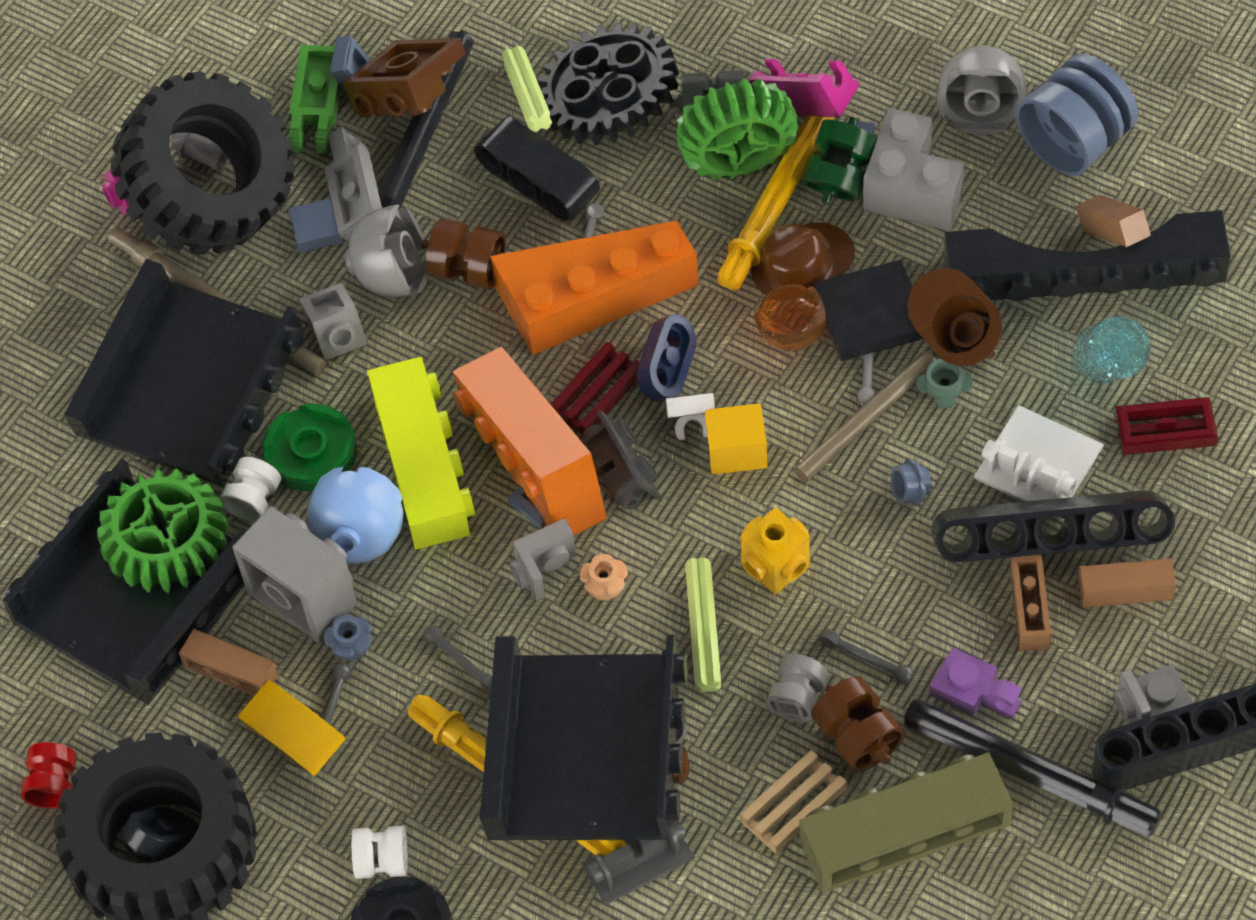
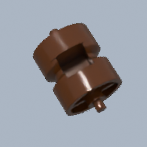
(459, 252)
(862, 729)

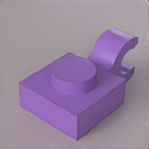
(972, 682)

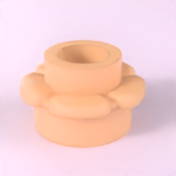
(607, 587)

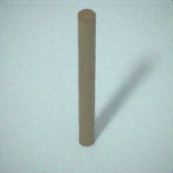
(863, 417)

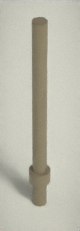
(146, 249)

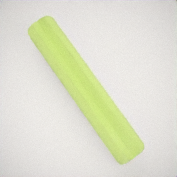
(526, 89)
(703, 625)

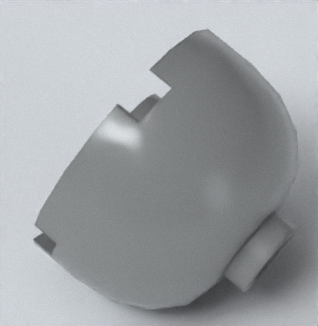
(981, 90)
(386, 253)

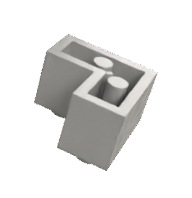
(906, 179)

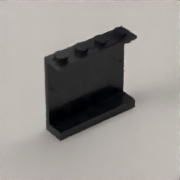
(183, 376)
(102, 622)
(583, 745)

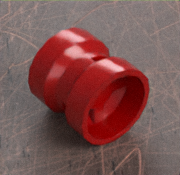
(48, 774)

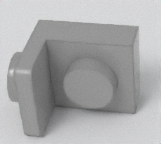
(334, 321)
(541, 551)
(1150, 693)

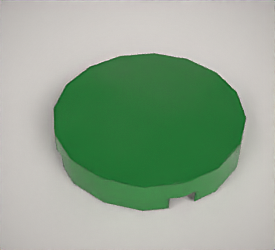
(309, 445)

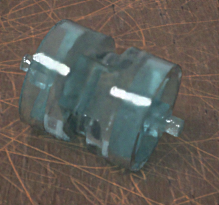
(1111, 350)

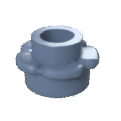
(910, 482)
(353, 647)

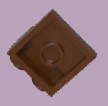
(403, 77)

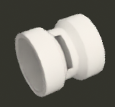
(251, 486)
(391, 852)

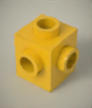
(775, 550)

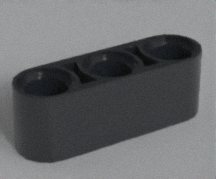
(536, 168)

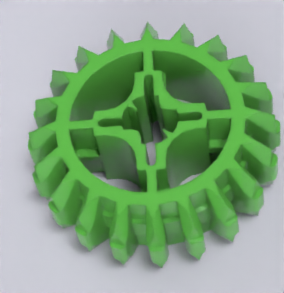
(736, 129)
(137, 546)

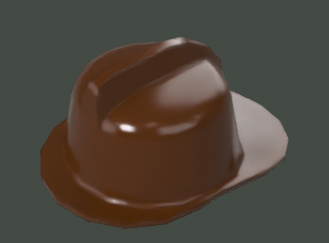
(803, 256)
(954, 317)

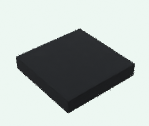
(868, 310)

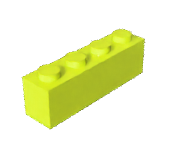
(419, 452)

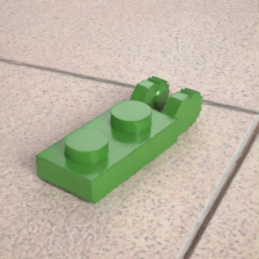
(314, 97)

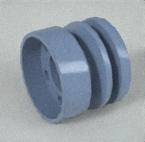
(1077, 114)

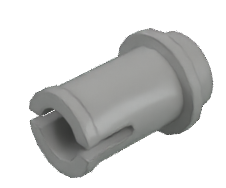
(201, 150)

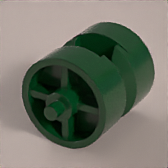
(838, 164)

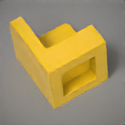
(736, 438)

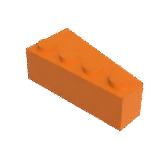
(592, 280)
(530, 440)

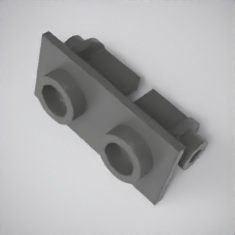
(613, 445)
(637, 864)

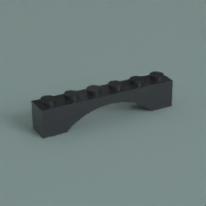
(1179, 253)

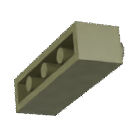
(905, 821)

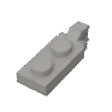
(350, 181)

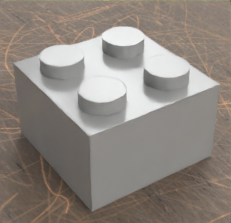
(295, 572)

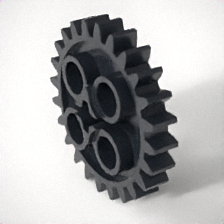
(608, 83)

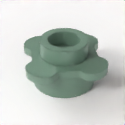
(942, 371)

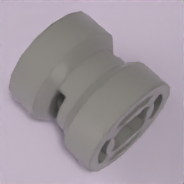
(796, 690)

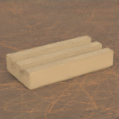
(781, 787)

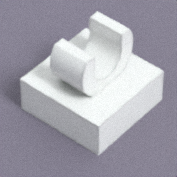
(688, 409)

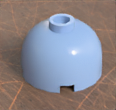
(356, 512)

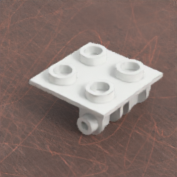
(1037, 458)

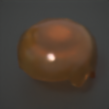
(791, 317)

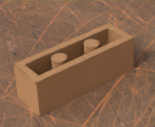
(1113, 220)
(1126, 583)
(1030, 603)
(226, 662)

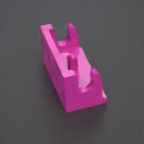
(813, 93)

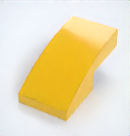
(291, 727)

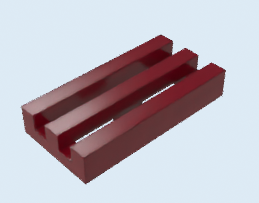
(583, 379)
(1166, 433)

